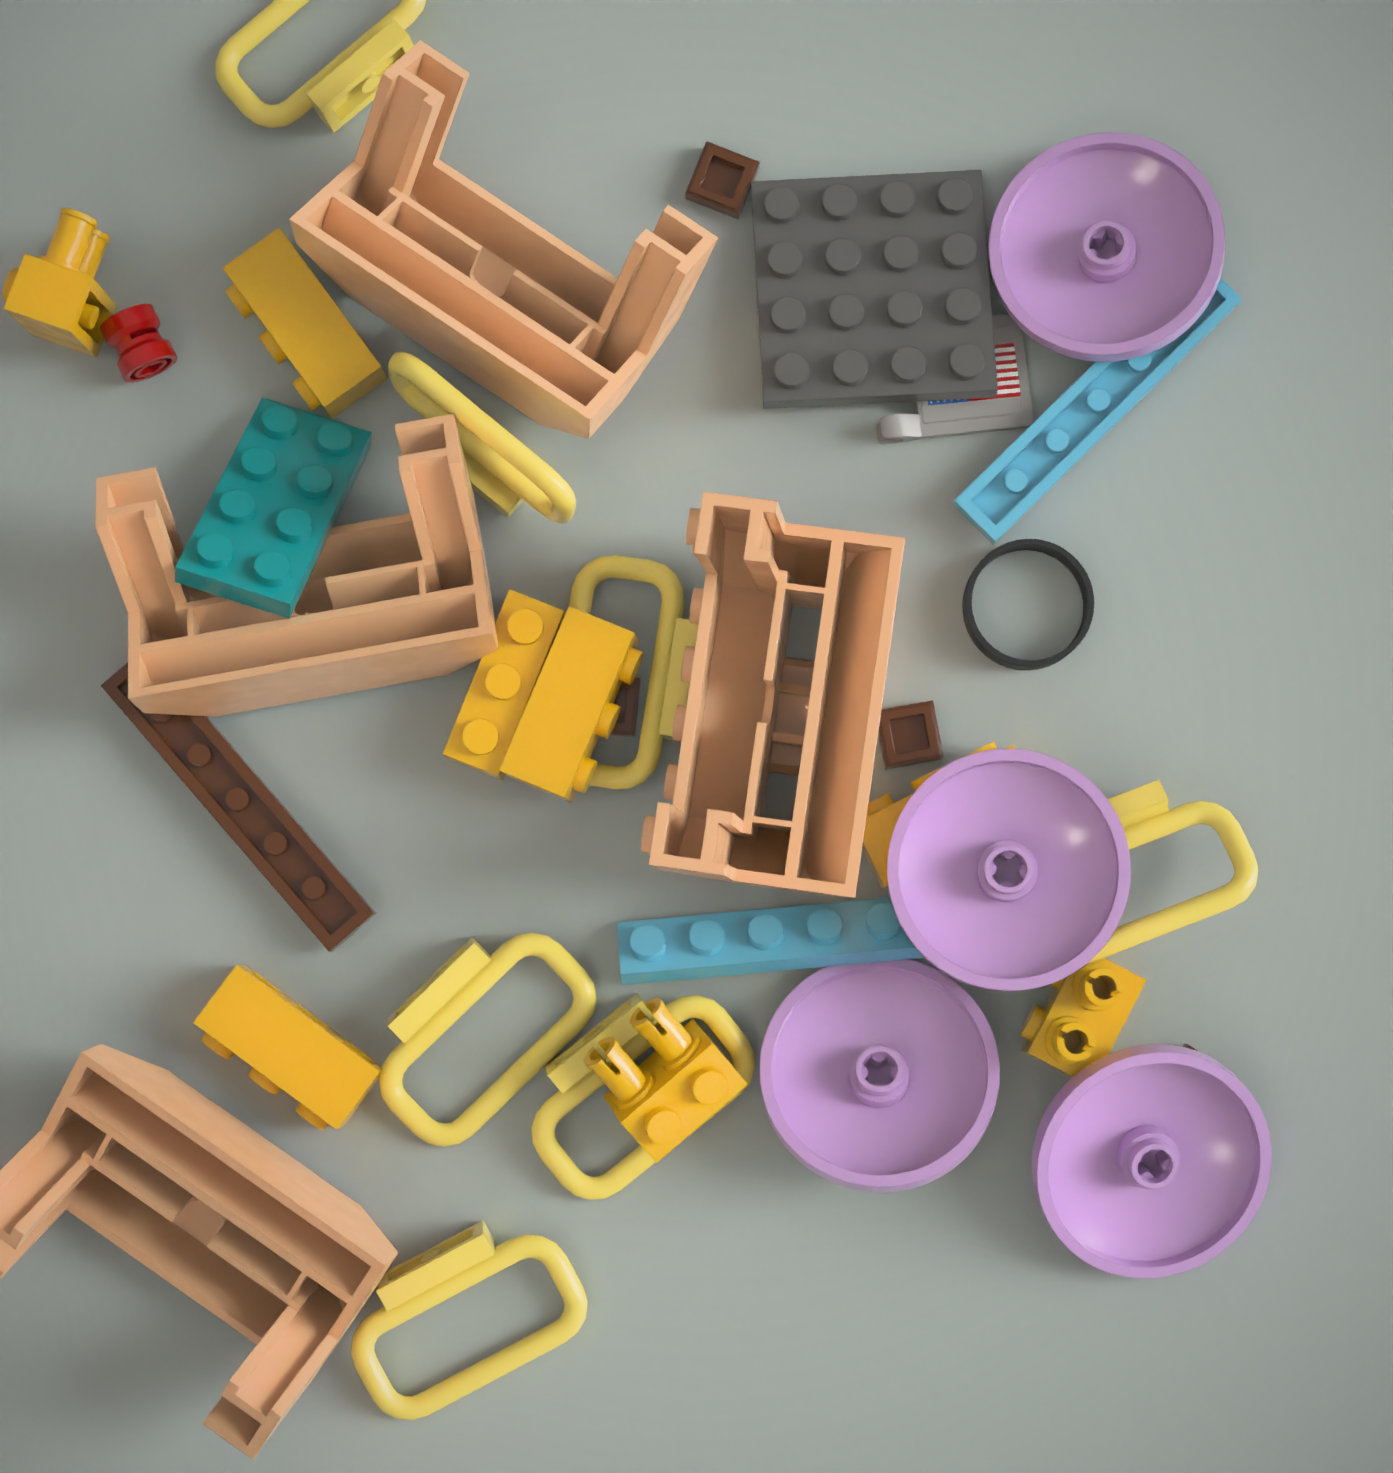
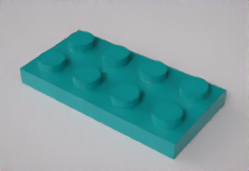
(273, 508)

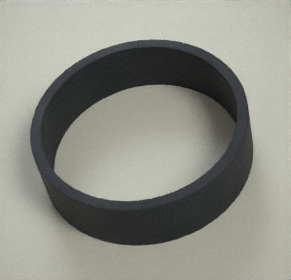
(1069, 562)

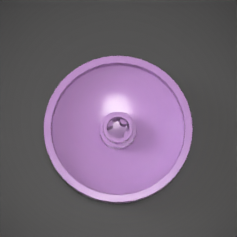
(1107, 247)
(1008, 870)
(879, 1074)
(1151, 1161)

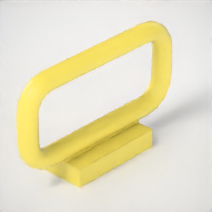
(338, 88)
(496, 461)
(665, 682)
(1146, 819)
(446, 998)
(579, 1082)
(441, 1275)

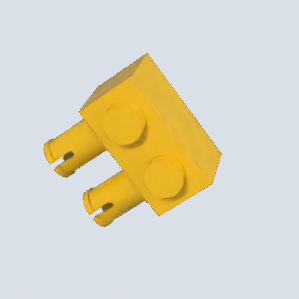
(58, 292)
(1081, 1016)
(670, 1089)

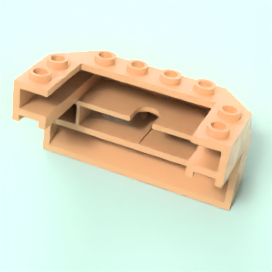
(481, 276)
(378, 611)
(775, 713)
(206, 1213)

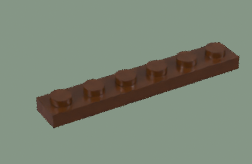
(251, 818)

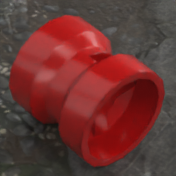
(138, 343)

